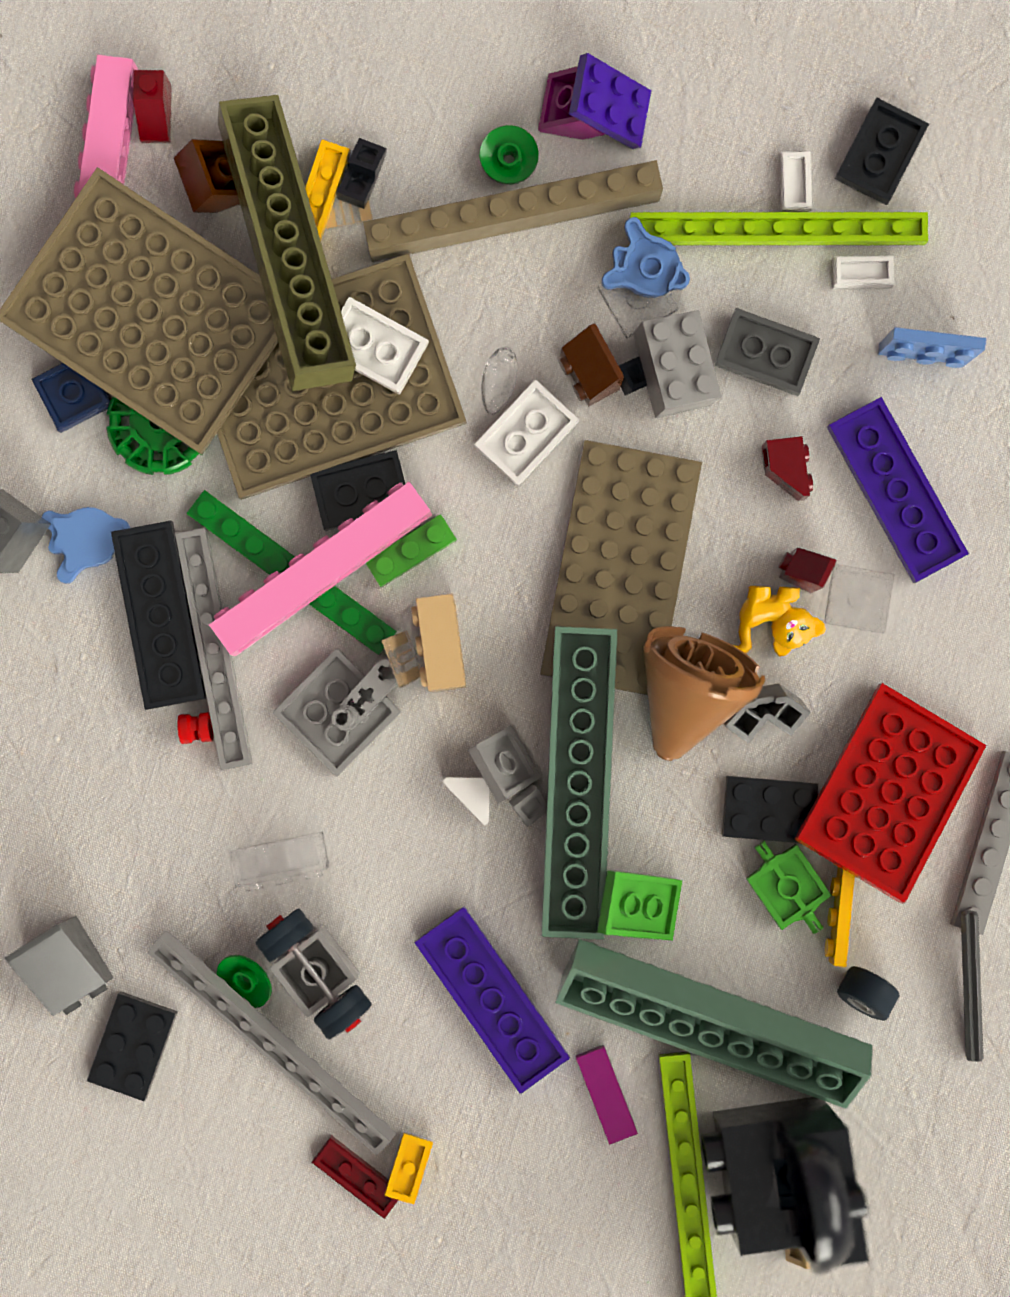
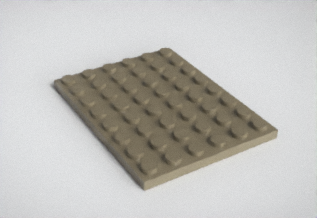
(145, 311)
(289, 434)

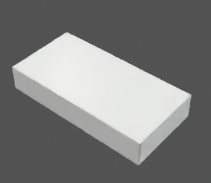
(795, 181)
(863, 271)

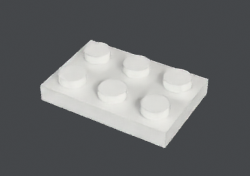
(381, 346)
(526, 433)

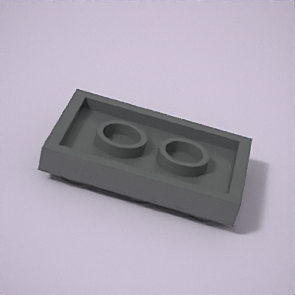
(767, 352)

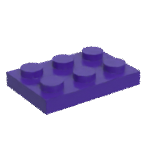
(610, 101)

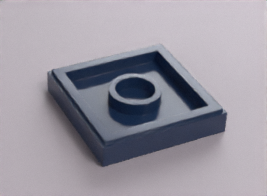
(69, 396)

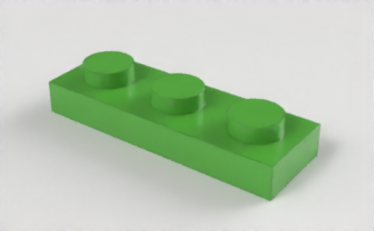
(411, 550)

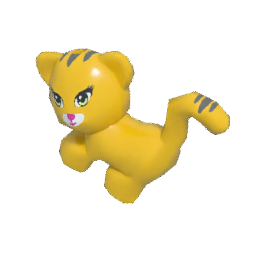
(790, 625)

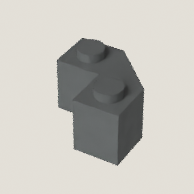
(772, 704)

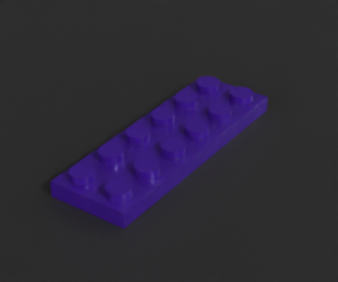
(897, 490)
(492, 999)

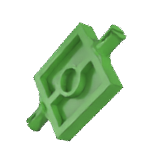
(788, 887)

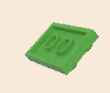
(639, 905)

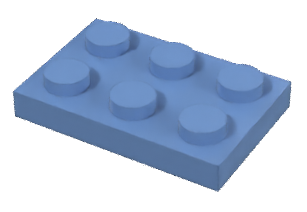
(931, 347)

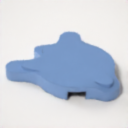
(647, 265)
(82, 538)

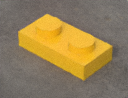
(408, 1168)

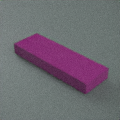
(606, 1094)

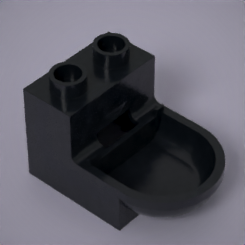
(760, 1209)

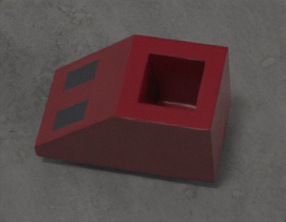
(786, 465)

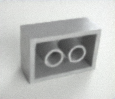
(677, 363)

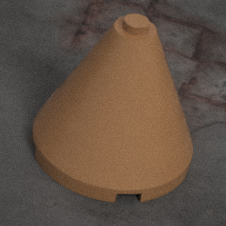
(694, 687)

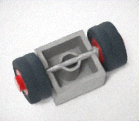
(314, 973)

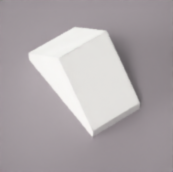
(472, 793)

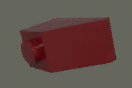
(152, 105)
(806, 569)

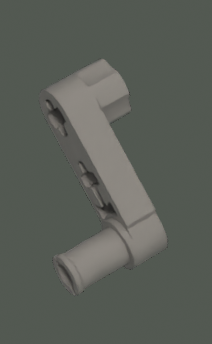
(380, 688)

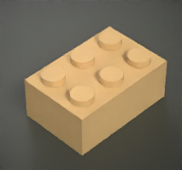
(439, 643)

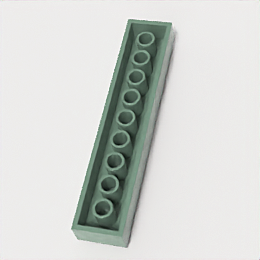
(579, 781)
(715, 1024)

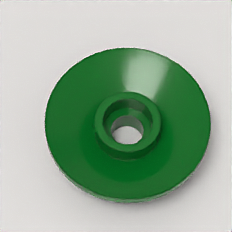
(509, 141)
(246, 979)

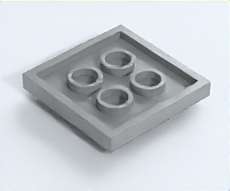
(310, 709)

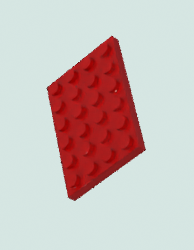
(891, 793)

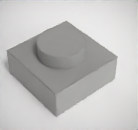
(529, 804)

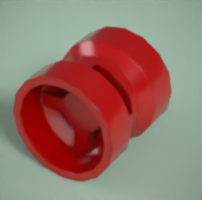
(195, 728)

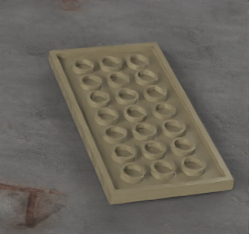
(624, 551)

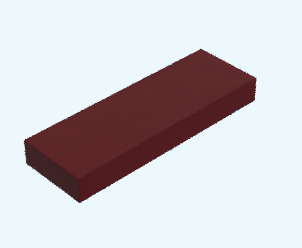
(355, 1175)

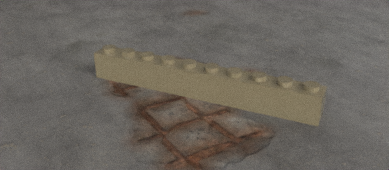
(513, 211)

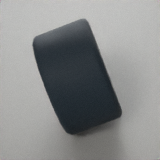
(868, 993)

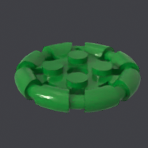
(150, 441)

